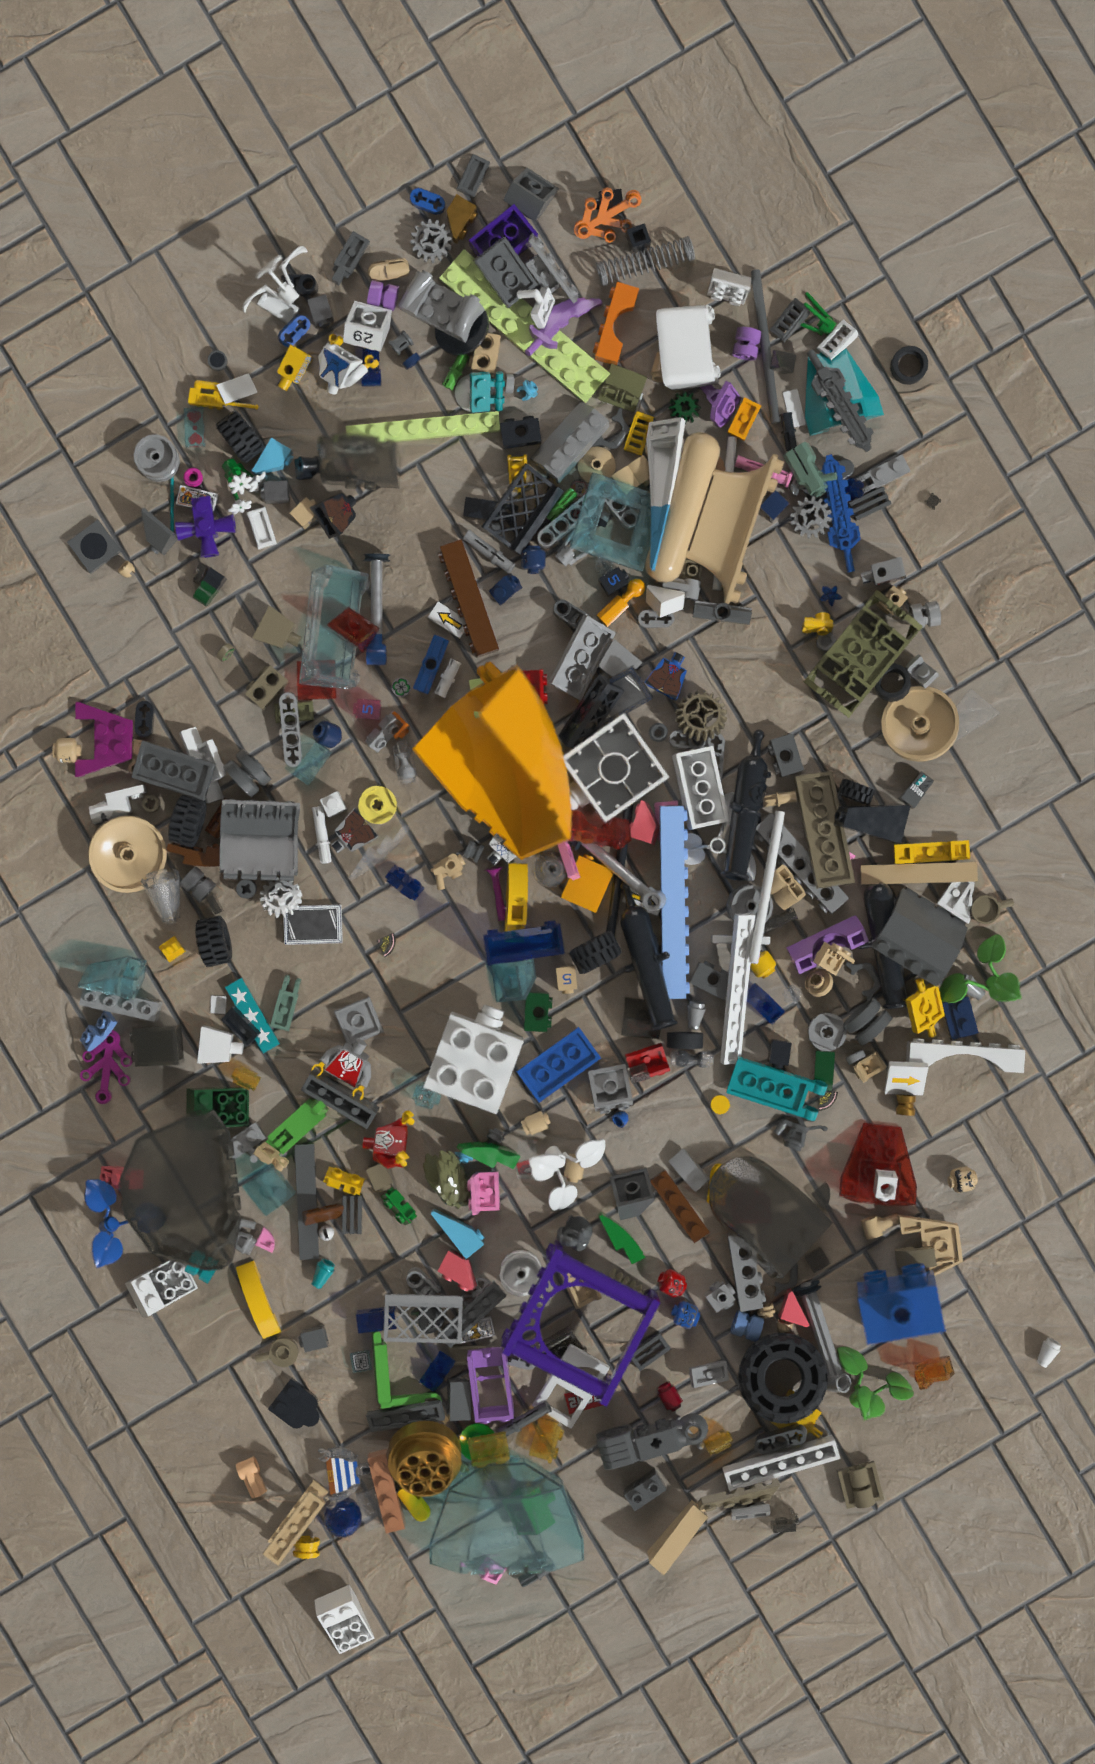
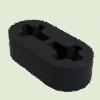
(139, 717)

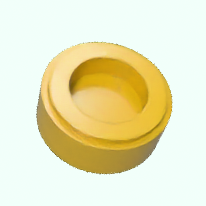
(720, 1104)

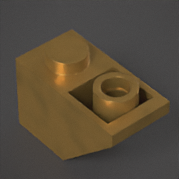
(459, 215)

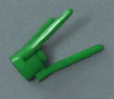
(826, 322)

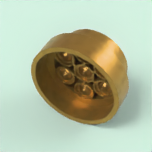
(424, 1457)

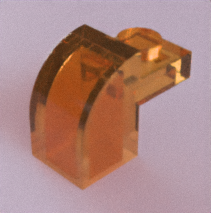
(933, 1371)

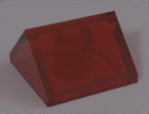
(354, 629)

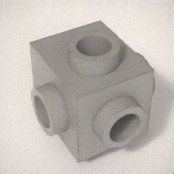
(723, 1302)

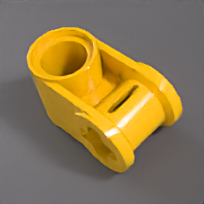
(514, 465)

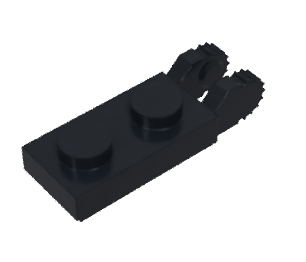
(482, 508)

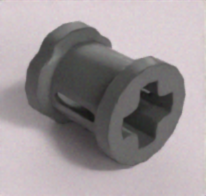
(401, 343)

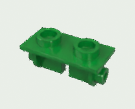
(393, 1201)

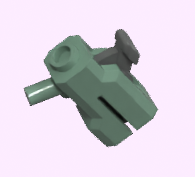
(805, 472)

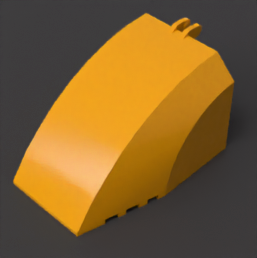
(503, 762)

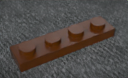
(679, 1206)

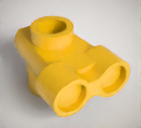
(821, 624)

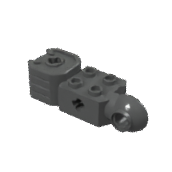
(626, 1446)

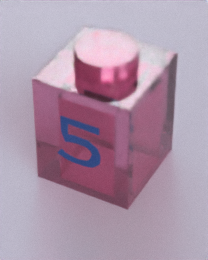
(367, 709)

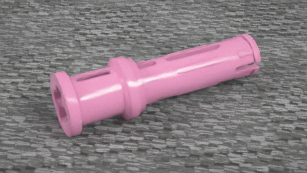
(750, 465)

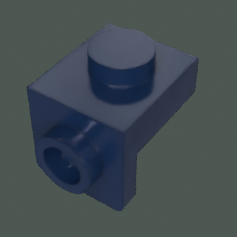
(505, 588)

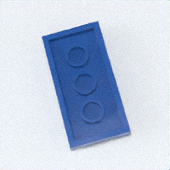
(558, 1064)

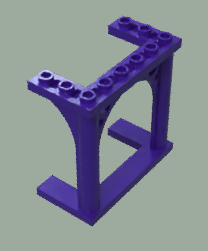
(562, 1262)

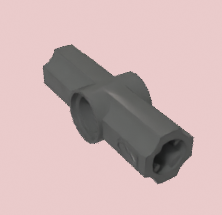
(735, 614)

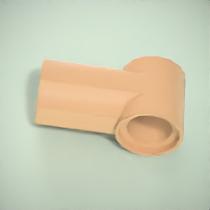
(250, 1472)

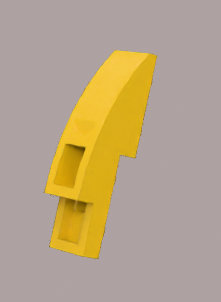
(516, 896)

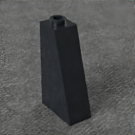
(878, 821)

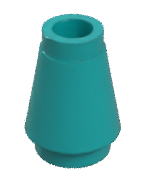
(323, 1271)

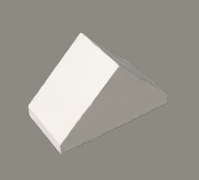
(664, 600)

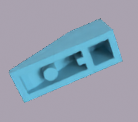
(461, 1234)

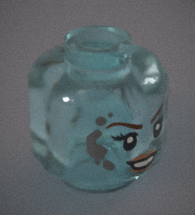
(425, 1098)

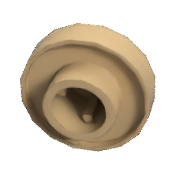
(819, 982)

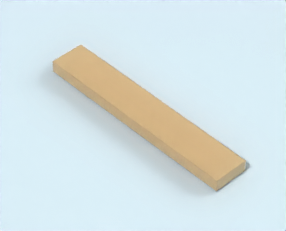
(919, 873)

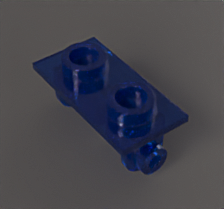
(412, 887)

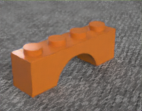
(623, 301)

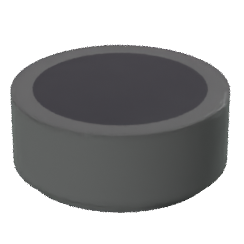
(217, 360)

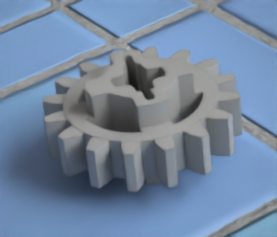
(437, 237)
(799, 511)

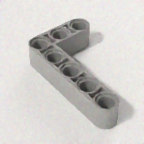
(571, 523)

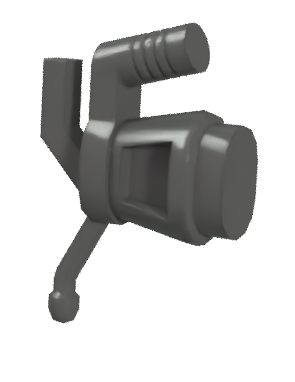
(796, 1136)

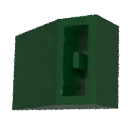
(228, 1102)

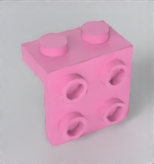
(484, 1192)

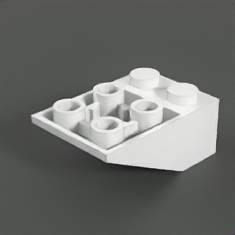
(729, 287)
(160, 1287)
(343, 1619)

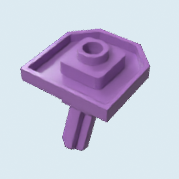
(722, 401)

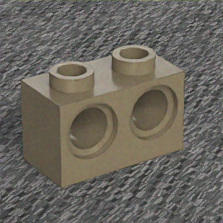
(270, 691)

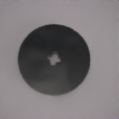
(475, 337)

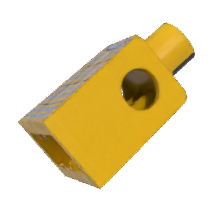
(299, 361)

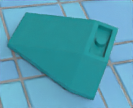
(817, 415)

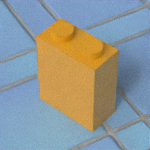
(591, 885)

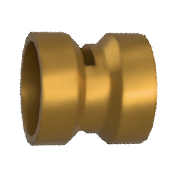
(905, 1104)

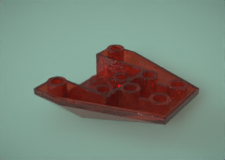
(881, 1149)

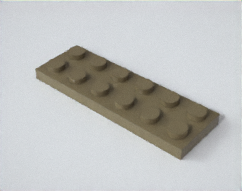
(824, 840)

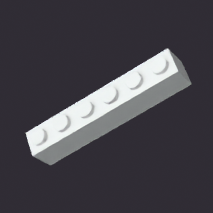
(781, 1462)

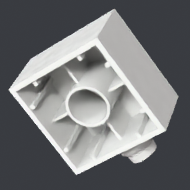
(612, 769)
(475, 1059)

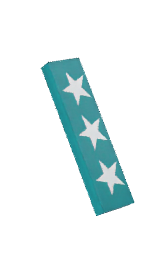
(248, 1006)

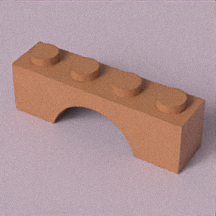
(386, 1493)

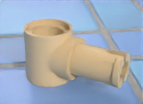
(874, 1226)

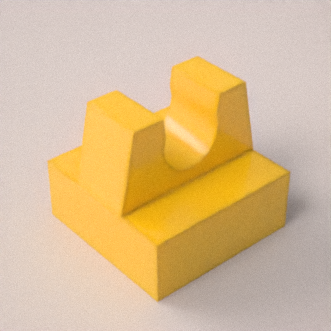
(172, 949)

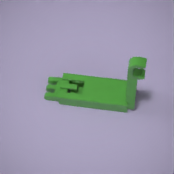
(297, 1125)
(382, 1382)

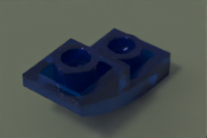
(437, 1371)

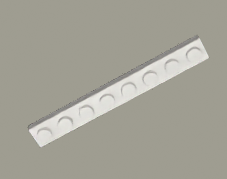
(737, 988)

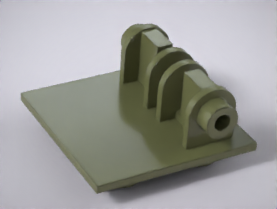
(622, 388)

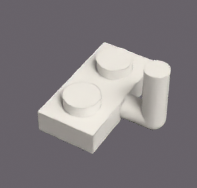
(543, 304)

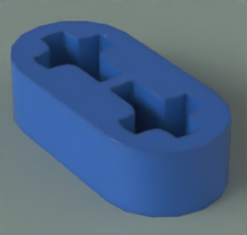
(429, 197)
(290, 326)

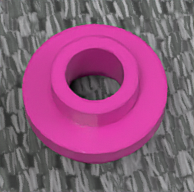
(193, 471)

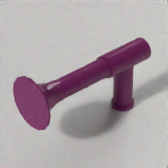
(500, 908)

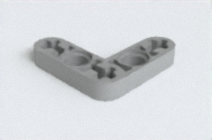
(704, 744)

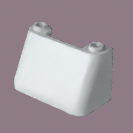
(686, 347)

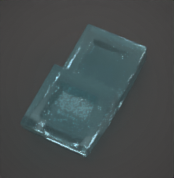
(312, 763)

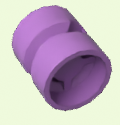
(383, 295)
(744, 337)

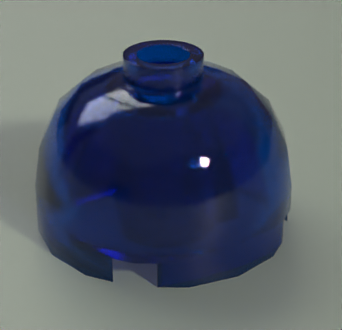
(343, 1518)

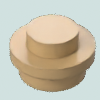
(767, 1311)

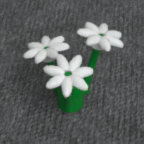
(233, 471)

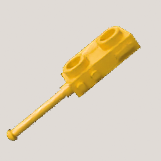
(197, 398)

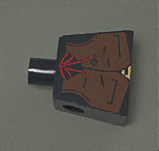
(335, 514)

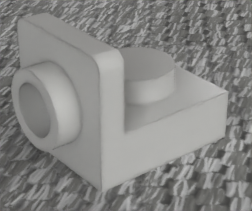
(921, 671)

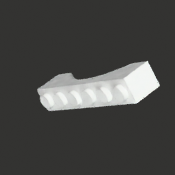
(1006, 1059)

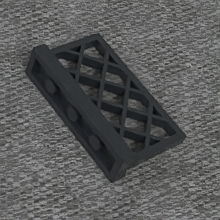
(536, 515)

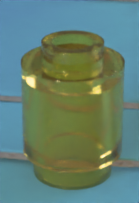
(245, 1078)
(718, 1441)

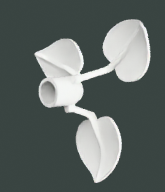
(285, 290)
(717, 845)
(544, 1166)

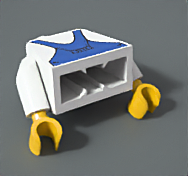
(340, 366)

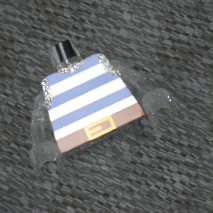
(343, 1473)

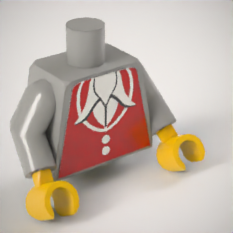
(348, 1065)

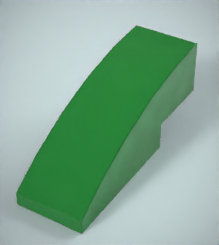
(490, 1153)
(622, 1238)

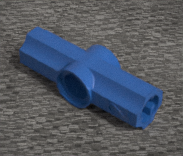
(435, 652)

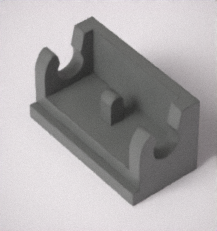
(458, 1399)

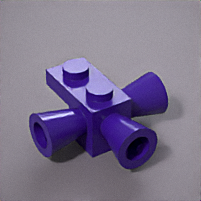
(205, 526)

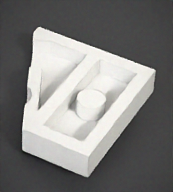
(958, 899)

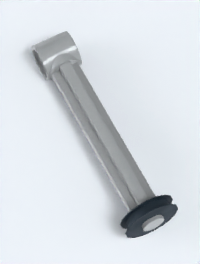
(837, 1379)

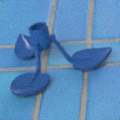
(105, 1247)

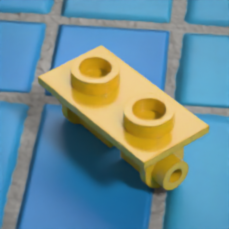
(352, 1182)

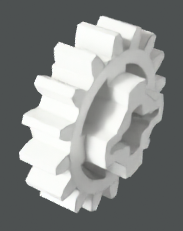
(290, 897)

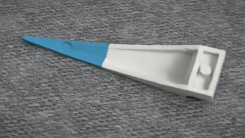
(664, 455)

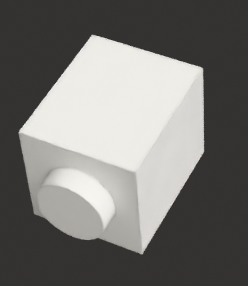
(333, 804)

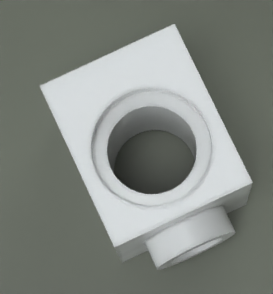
(885, 1177)

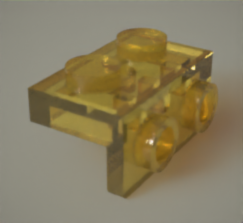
(545, 1439)
(489, 1449)

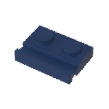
(960, 1018)

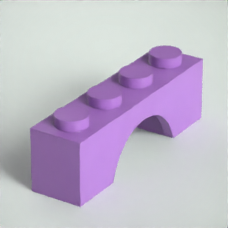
(846, 934)

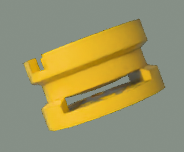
(306, 1547)

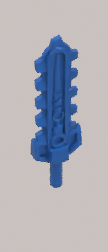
(844, 533)

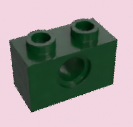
(534, 1023)

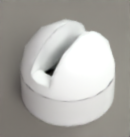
(330, 1232)

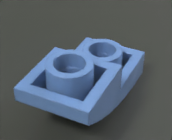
(97, 1034)

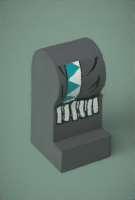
(916, 790)

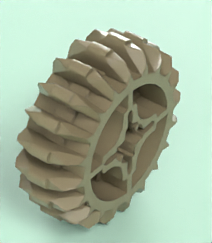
(715, 712)

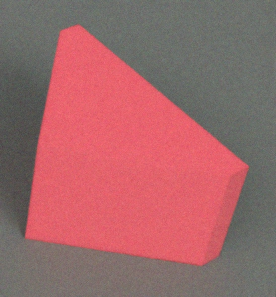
(791, 1310)

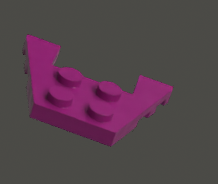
(111, 739)

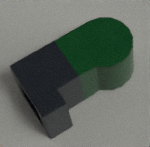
(209, 587)

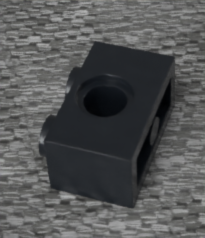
(512, 440)

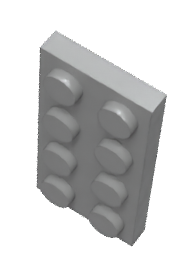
(582, 657)

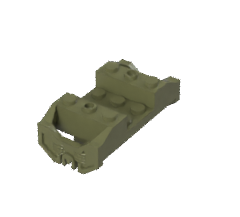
(863, 653)

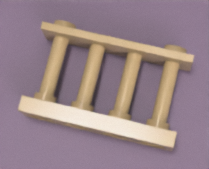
(295, 1522)

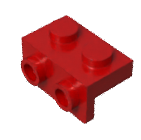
(652, 1056)

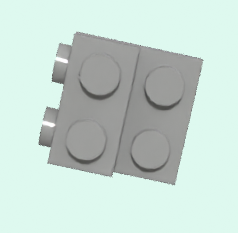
(610, 1088)

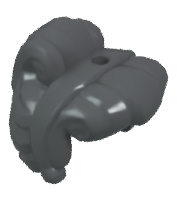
(575, 1233)

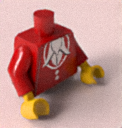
(391, 1142)

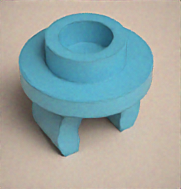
(530, 389)
(462, 1157)

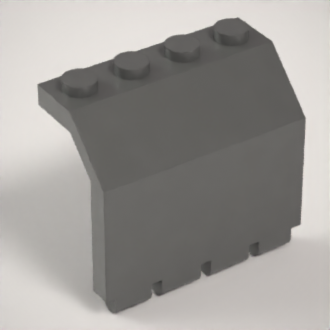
(259, 839)
(921, 937)

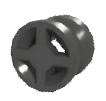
(473, 851)
(249, 890)

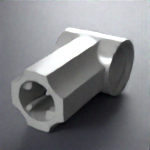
(689, 586)

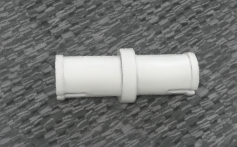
(447, 678)

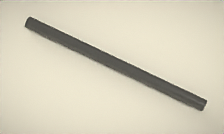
(765, 346)

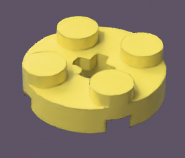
(367, 801)

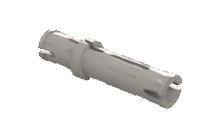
(495, 556)

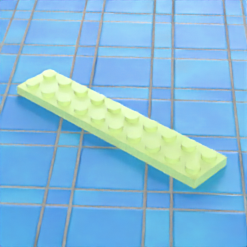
(566, 363)

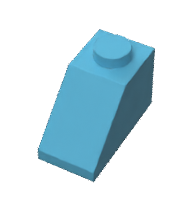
(273, 458)

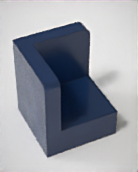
(774, 505)

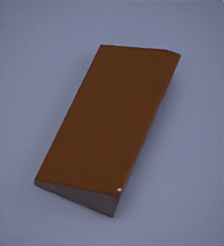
(322, 1214)

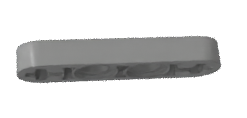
(290, 729)

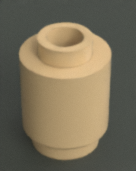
(535, 1123)
(573, 1170)

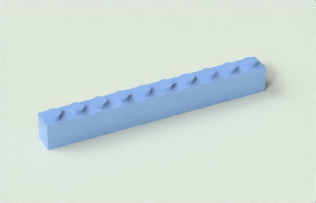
(673, 886)

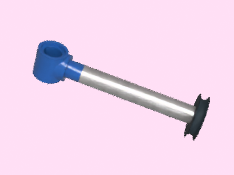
(376, 651)

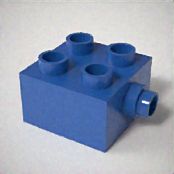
(900, 1304)

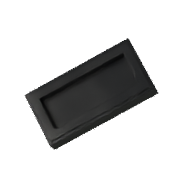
(240, 1026)

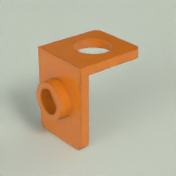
(403, 731)

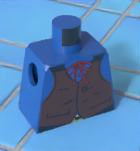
(668, 676)

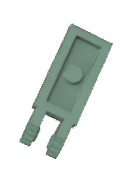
(285, 1005)

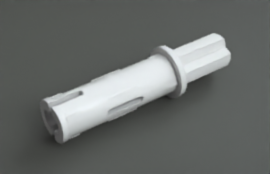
(321, 834)

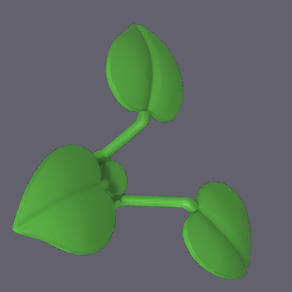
(1000, 988)
(868, 1402)

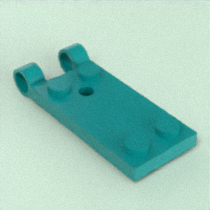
(766, 1086)

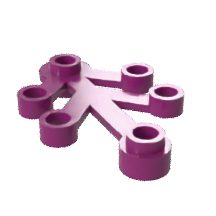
(107, 1064)

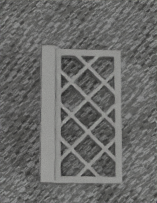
(418, 1301)

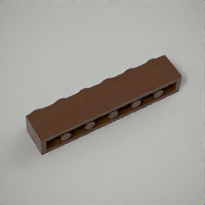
(469, 598)

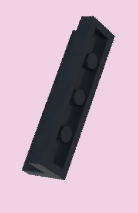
(586, 712)

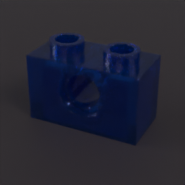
(373, 1319)

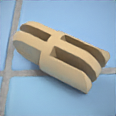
(388, 269)

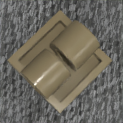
(860, 1485)

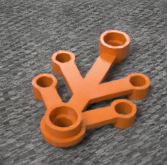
(605, 216)

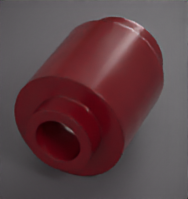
(669, 1396)

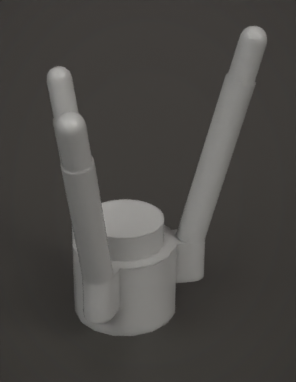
(565, 555)

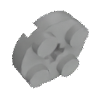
(832, 1041)

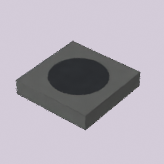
(94, 546)

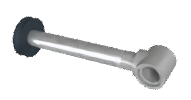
(625, 875)

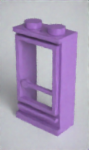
(486, 1358)

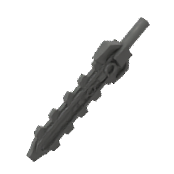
(830, 384)

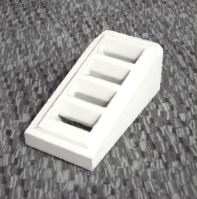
(847, 340)

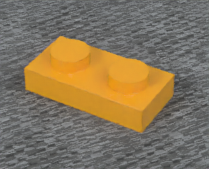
(744, 419)

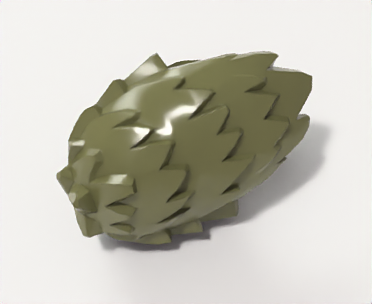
(447, 1178)

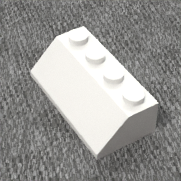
(700, 787)

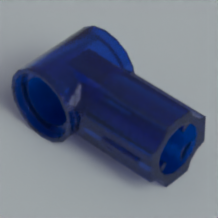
(373, 376)

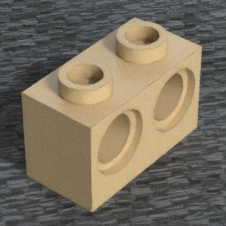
(489, 354)

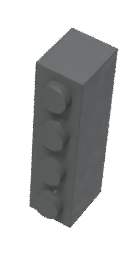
(340, 1098)

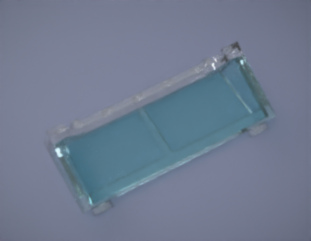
(326, 656)

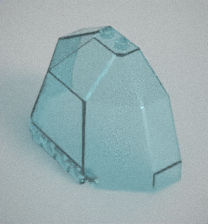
(506, 1519)

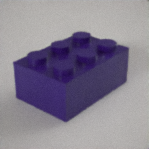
(510, 225)

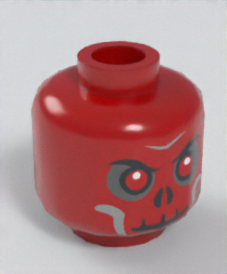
(672, 1283)

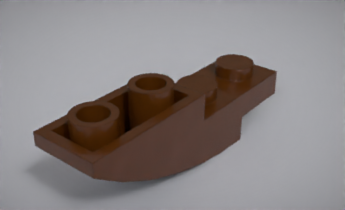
(196, 856)

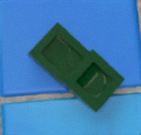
(824, 1067)

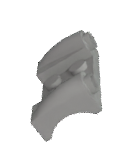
(440, 306)

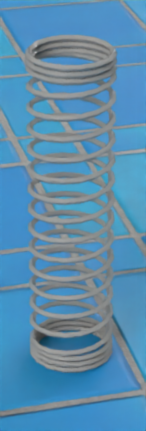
(688, 247)

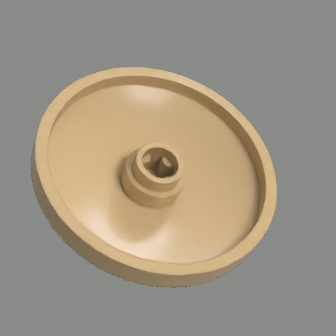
(920, 724)
(126, 852)

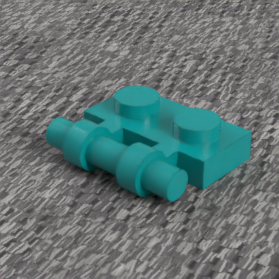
(480, 391)

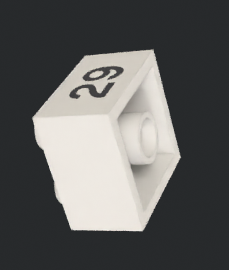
(367, 326)

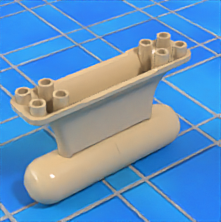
(711, 515)

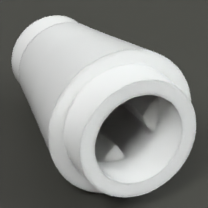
(1048, 1352)

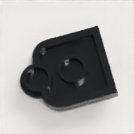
(296, 1405)

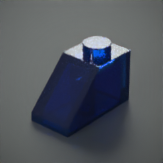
(764, 1004)

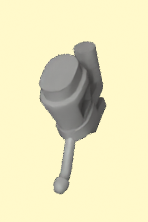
(245, 1241)

